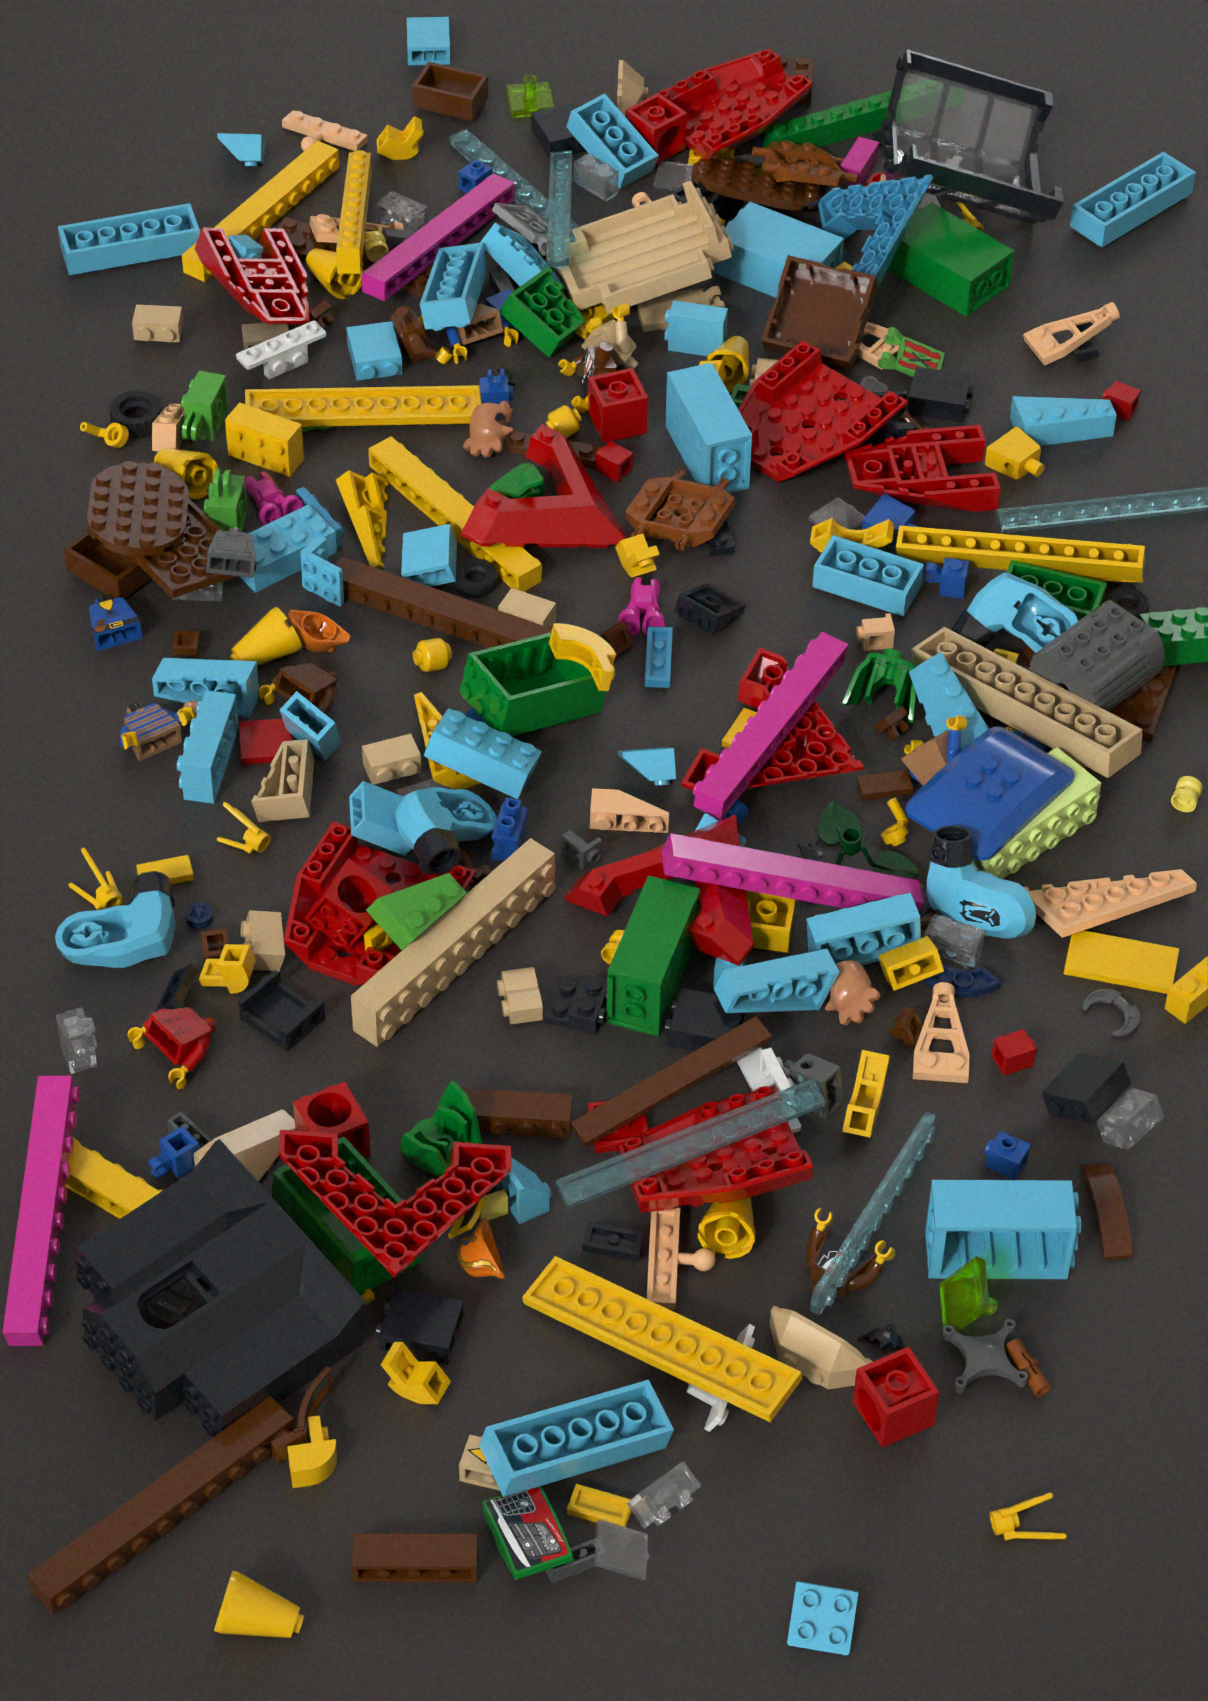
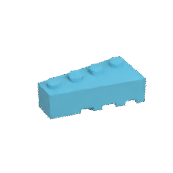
(515, 254)
(1062, 419)
(189, 679)
(945, 698)
(778, 984)

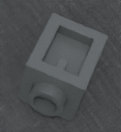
(579, 851)

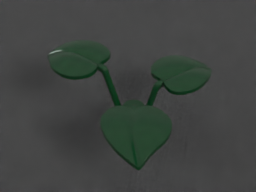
(843, 827)

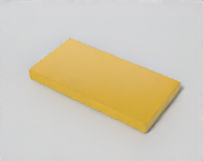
(1121, 961)

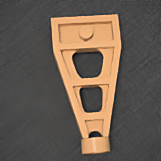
(326, 227)
(1049, 350)
(874, 353)
(939, 1065)

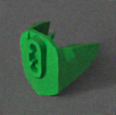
(521, 482)
(880, 670)
(432, 1139)

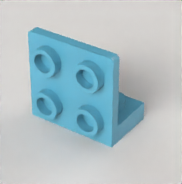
(319, 574)
(822, 1618)

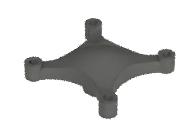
(984, 1356)

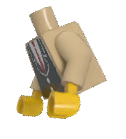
(614, 334)

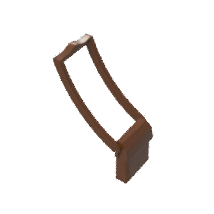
(299, 1435)

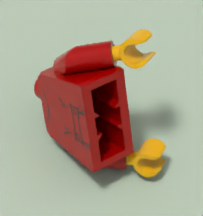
(179, 1036)

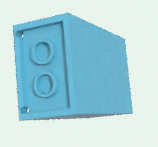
(765, 240)
(708, 427)
(1012, 1224)

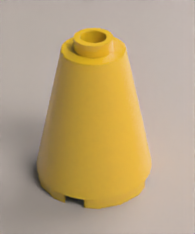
(324, 267)
(735, 359)
(191, 466)
(267, 640)
(728, 1228)
(256, 1611)

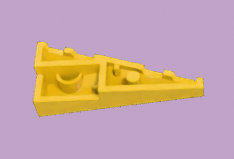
(365, 505)
(429, 718)

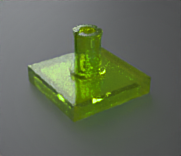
(528, 97)
(966, 1295)

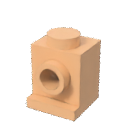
(876, 633)

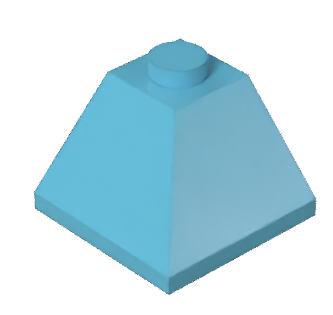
(245, 147)
(652, 763)
(525, 1193)

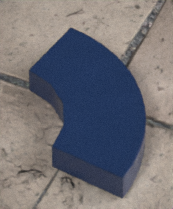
(966, 982)

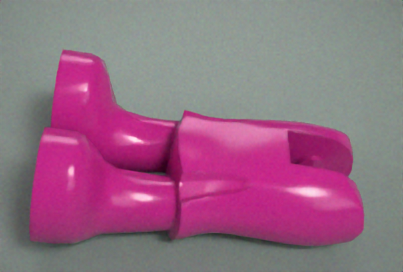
(270, 499)
(643, 602)

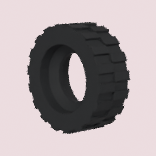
(135, 401)

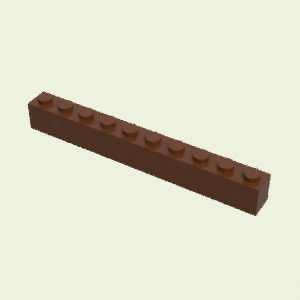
(433, 607)
(159, 1506)

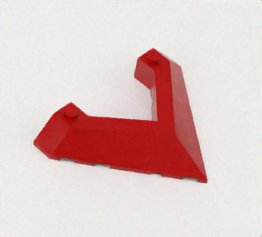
(567, 520)
(806, 752)
(720, 927)
(389, 1230)

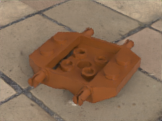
(818, 169)
(700, 506)

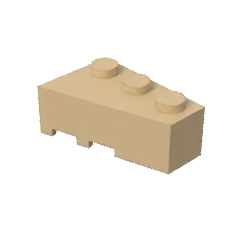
(288, 785)

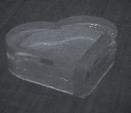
(872, 384)

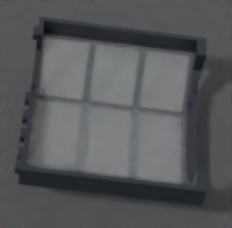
(970, 135)

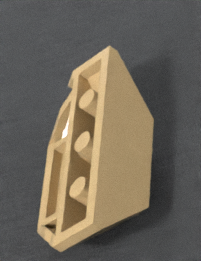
(814, 1350)

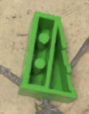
(415, 908)

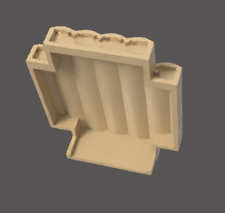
(645, 252)

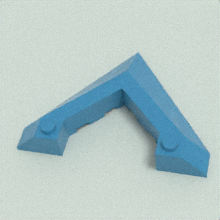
(879, 207)

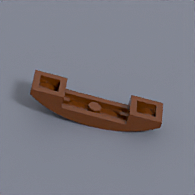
(1109, 1210)

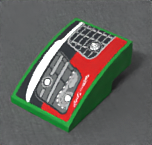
(527, 1532)

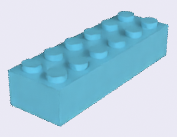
(1132, 199)
(128, 238)
(454, 286)
(575, 1437)

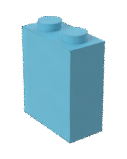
(428, 40)
(695, 328)
(374, 350)
(430, 555)
(310, 723)
(374, 817)

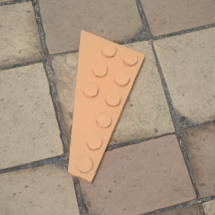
(1100, 900)

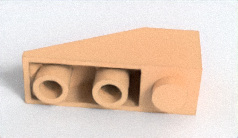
(168, 428)
(620, 811)

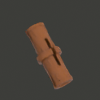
(1030, 1365)

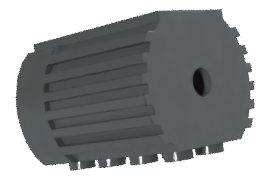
(1102, 656)

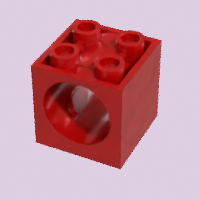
(660, 124)
(617, 405)
(356, 889)
(334, 1112)
(895, 1396)

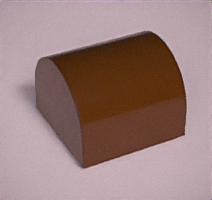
(213, 942)

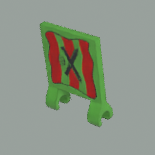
(909, 354)

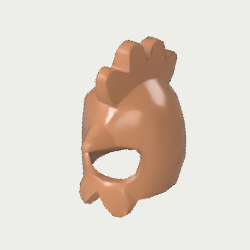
(485, 432)
(852, 993)

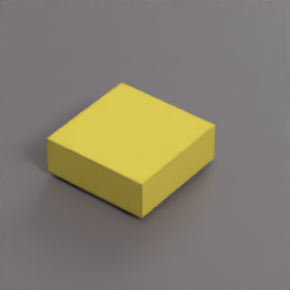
(495, 1205)

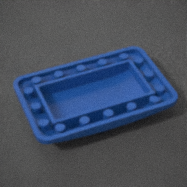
(991, 790)

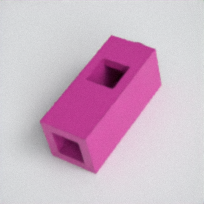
(860, 159)

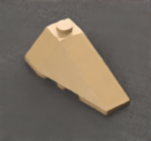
(630, 87)
(255, 1143)

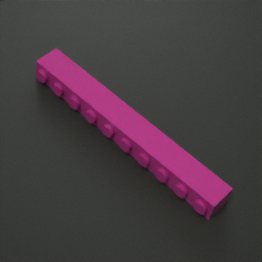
(443, 231)
(770, 725)
(780, 874)
(41, 1212)

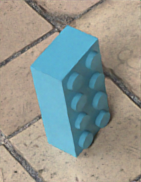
(612, 139)
(280, 543)
(868, 575)
(208, 746)
(482, 753)
(865, 929)

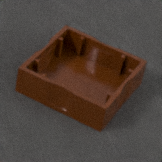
(822, 308)

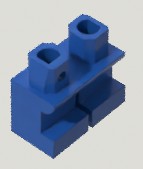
(509, 829)

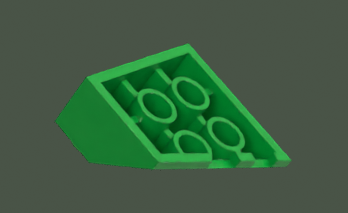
(543, 313)

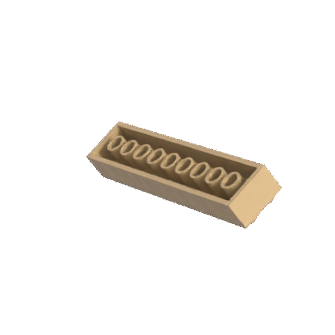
(1035, 704)
(453, 942)

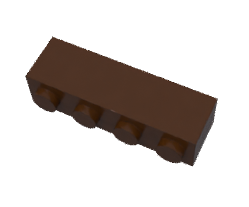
(522, 1112)
(414, 1557)

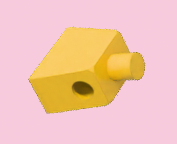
(1015, 455)

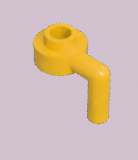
(114, 435)
(896, 833)

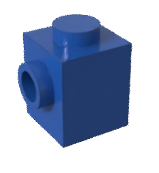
(473, 175)
(1007, 1155)

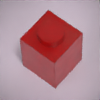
(1123, 399)
(614, 461)
(1014, 1052)

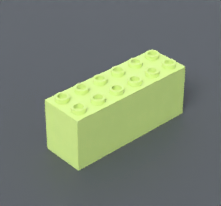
(1057, 821)

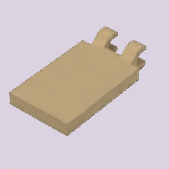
(653, 311)

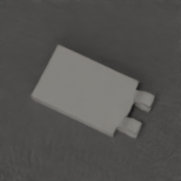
(525, 222)

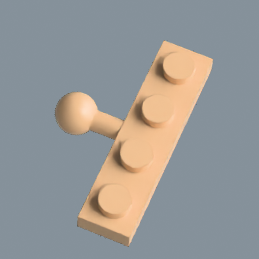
(319, 130)
(665, 1258)

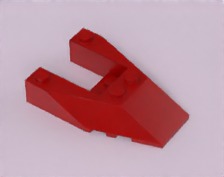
(264, 287)
(916, 473)

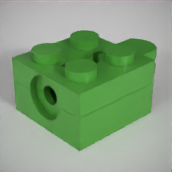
(205, 406)
(227, 500)

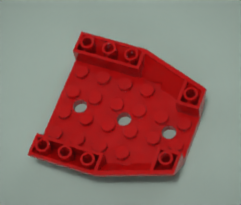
(735, 101)
(802, 394)
(318, 949)
(726, 1174)

